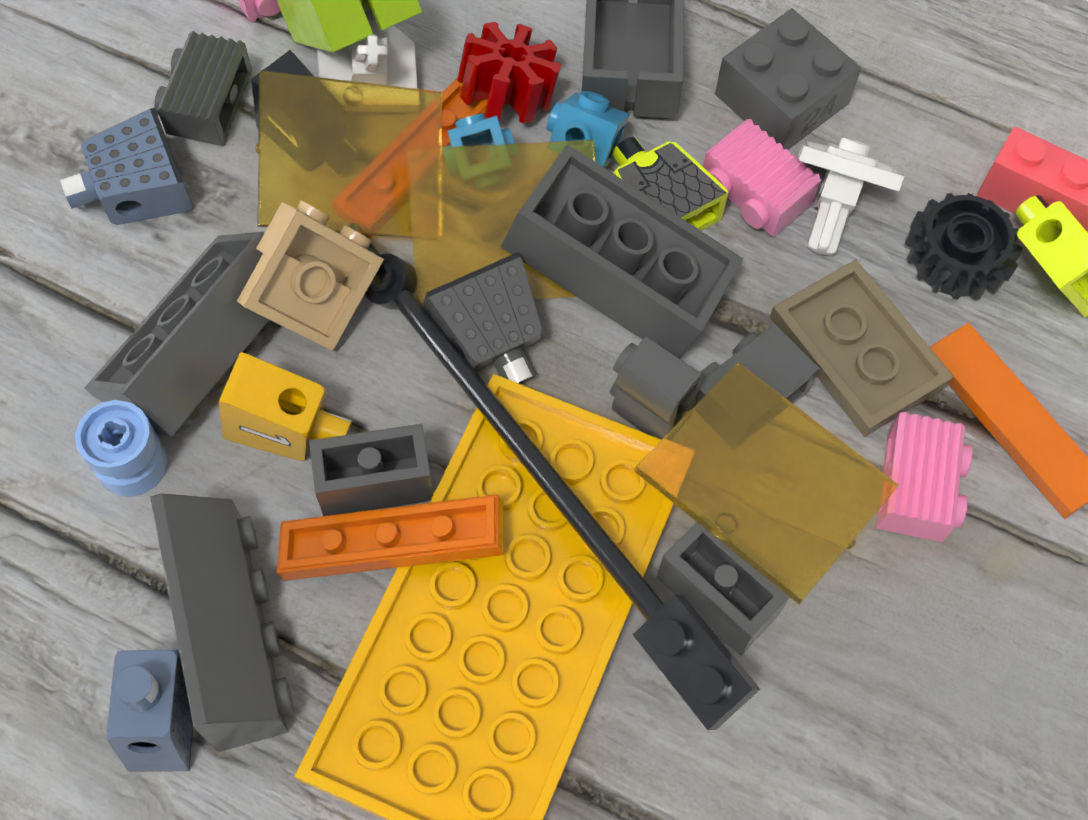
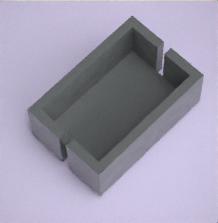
(635, 54)

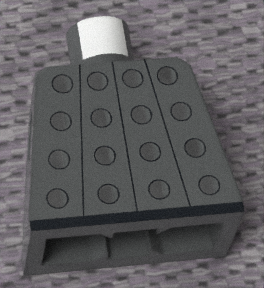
(490, 317)

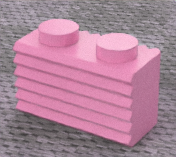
(762, 177)
(927, 464)

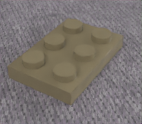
(862, 346)

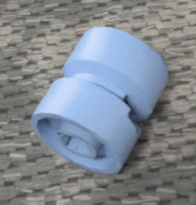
(121, 448)

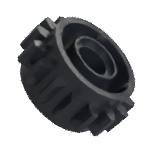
(974, 224)

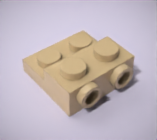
(310, 274)

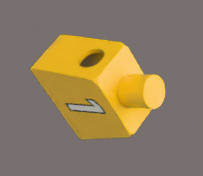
(275, 409)

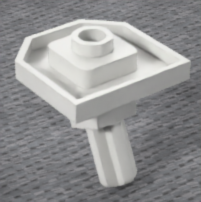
(377, 59)
(846, 170)

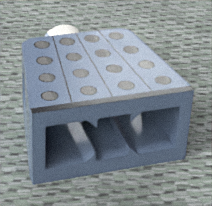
(130, 172)
(152, 707)

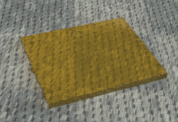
(342, 149)
(467, 204)
(767, 481)

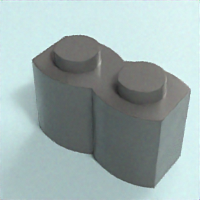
(653, 388)

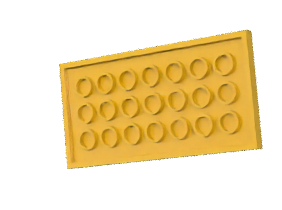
(492, 662)

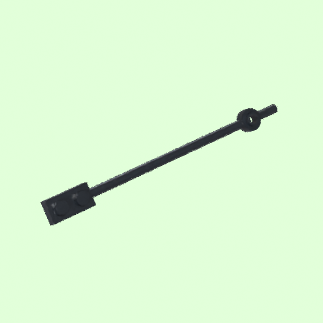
(674, 631)

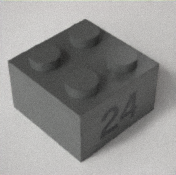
(787, 79)

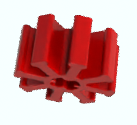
(508, 72)

